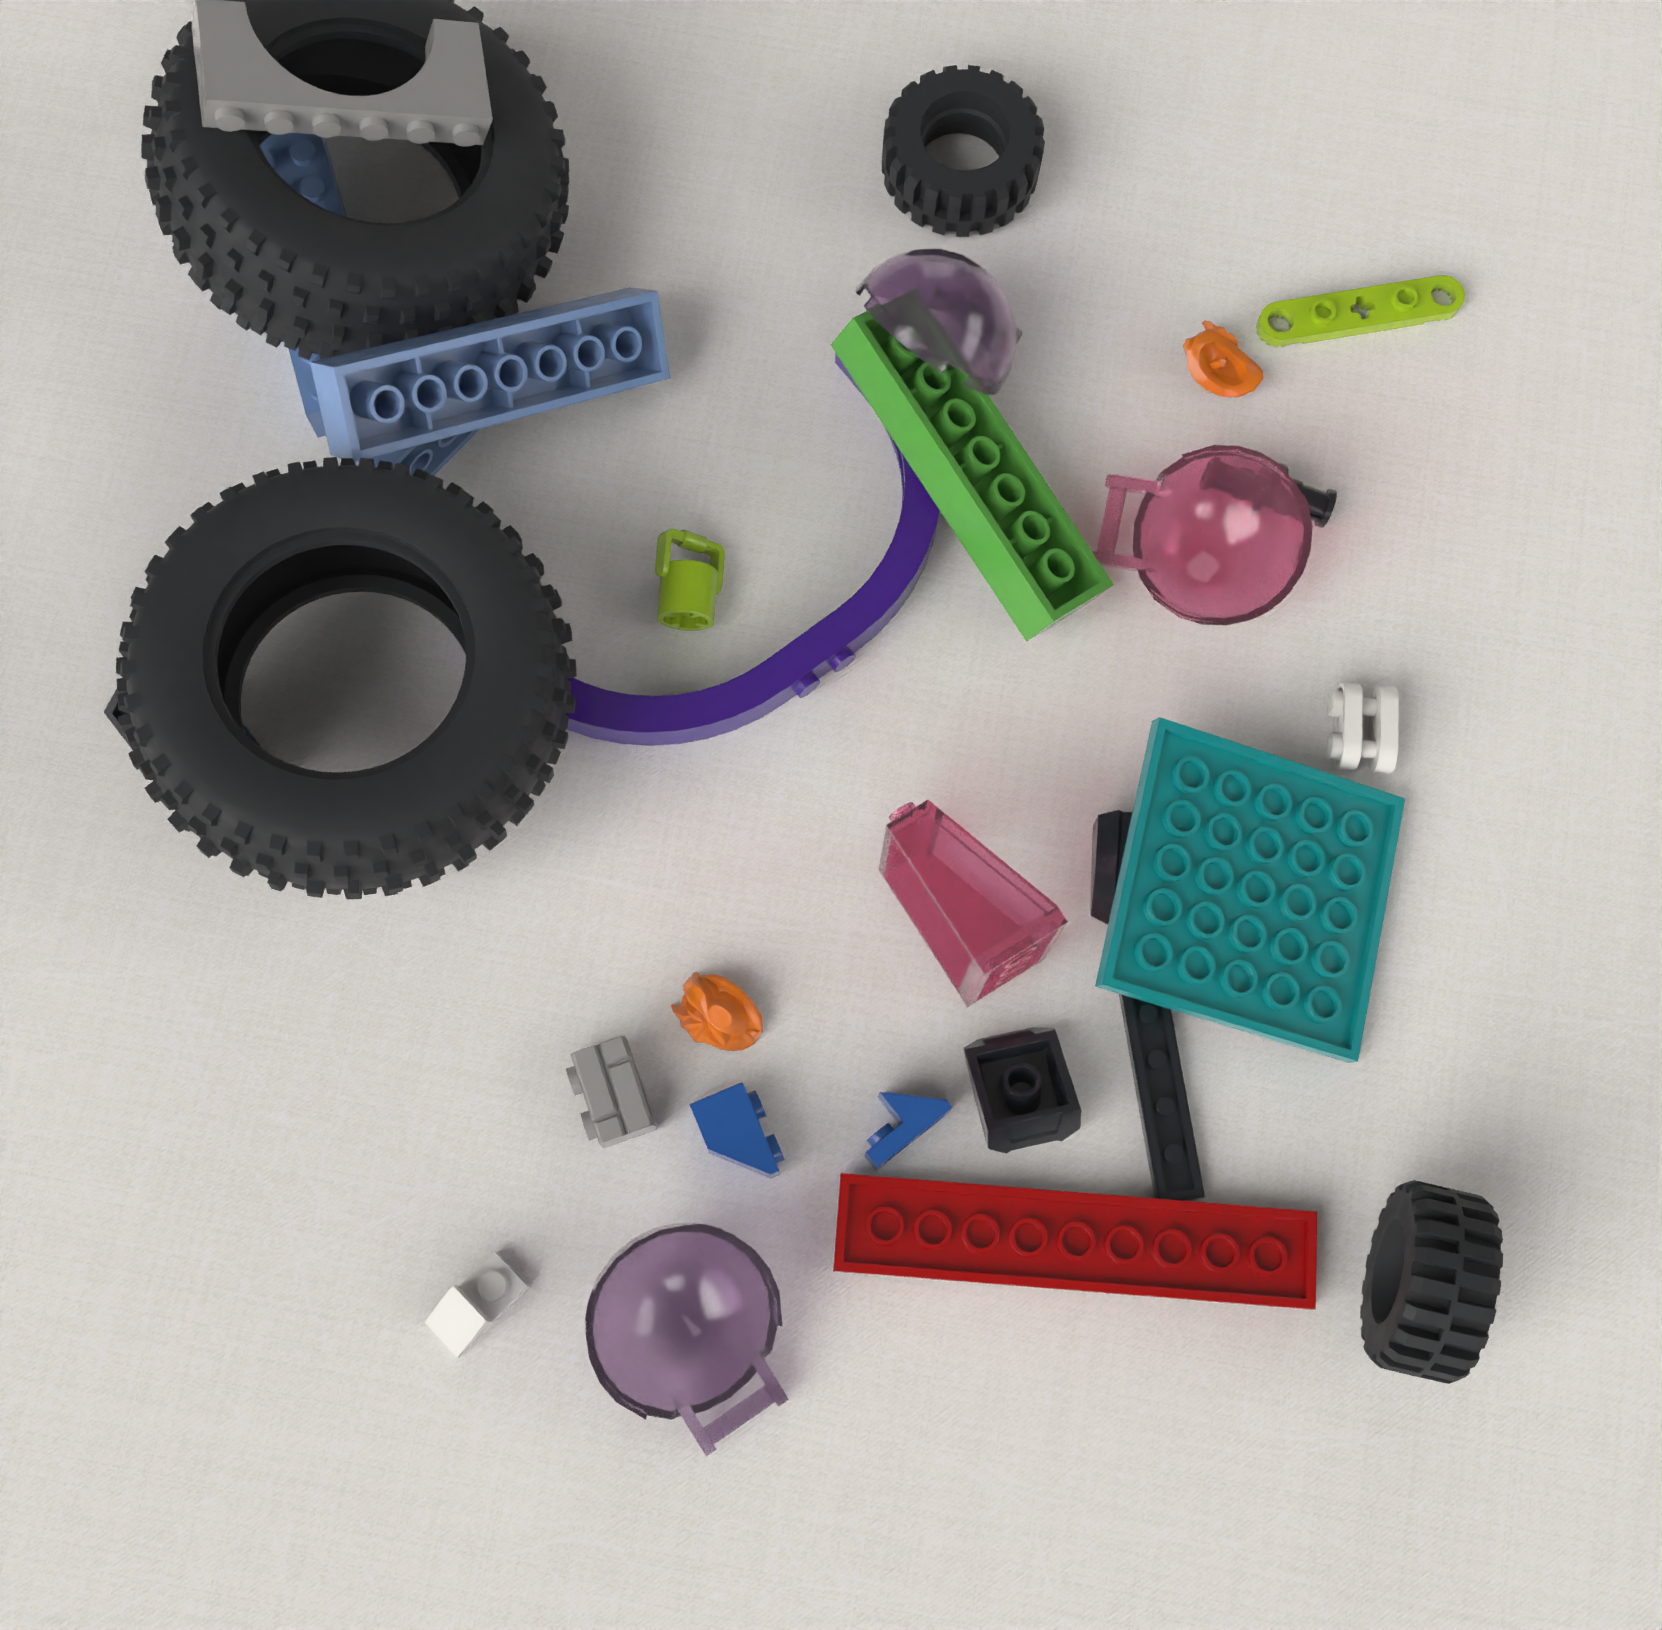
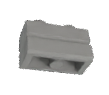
(611, 1091)

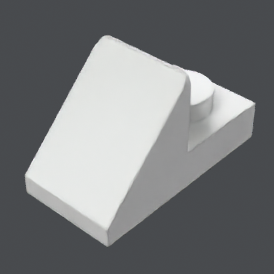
(476, 1303)

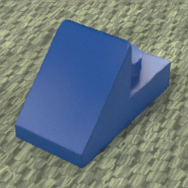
(914, 1118)

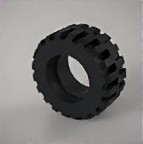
(971, 105)
(1431, 1282)

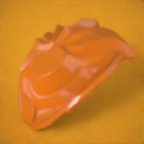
(1220, 364)
(718, 1013)

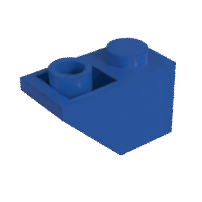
(733, 1130)

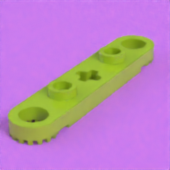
(1389, 308)

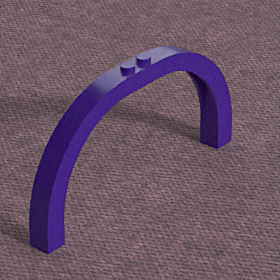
(789, 671)

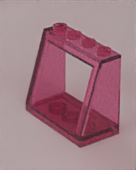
(966, 901)

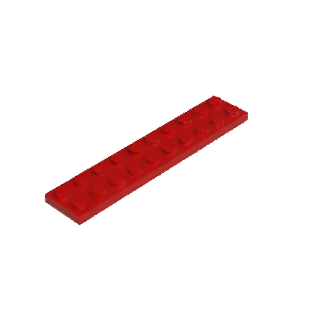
(1076, 1241)

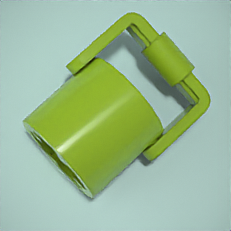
(688, 586)

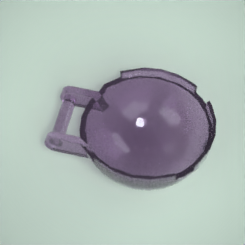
(946, 313)
(685, 1326)

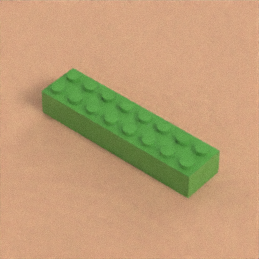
(976, 478)

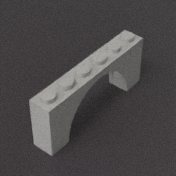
(252, 91)

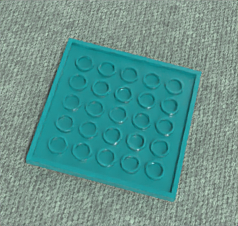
(1251, 891)

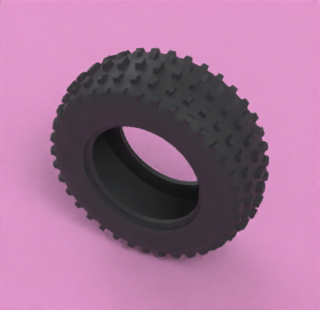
(338, 279)
(318, 538)

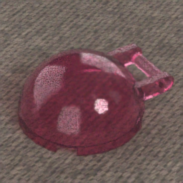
(1213, 534)

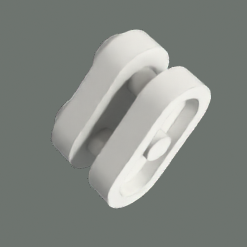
(1346, 742)

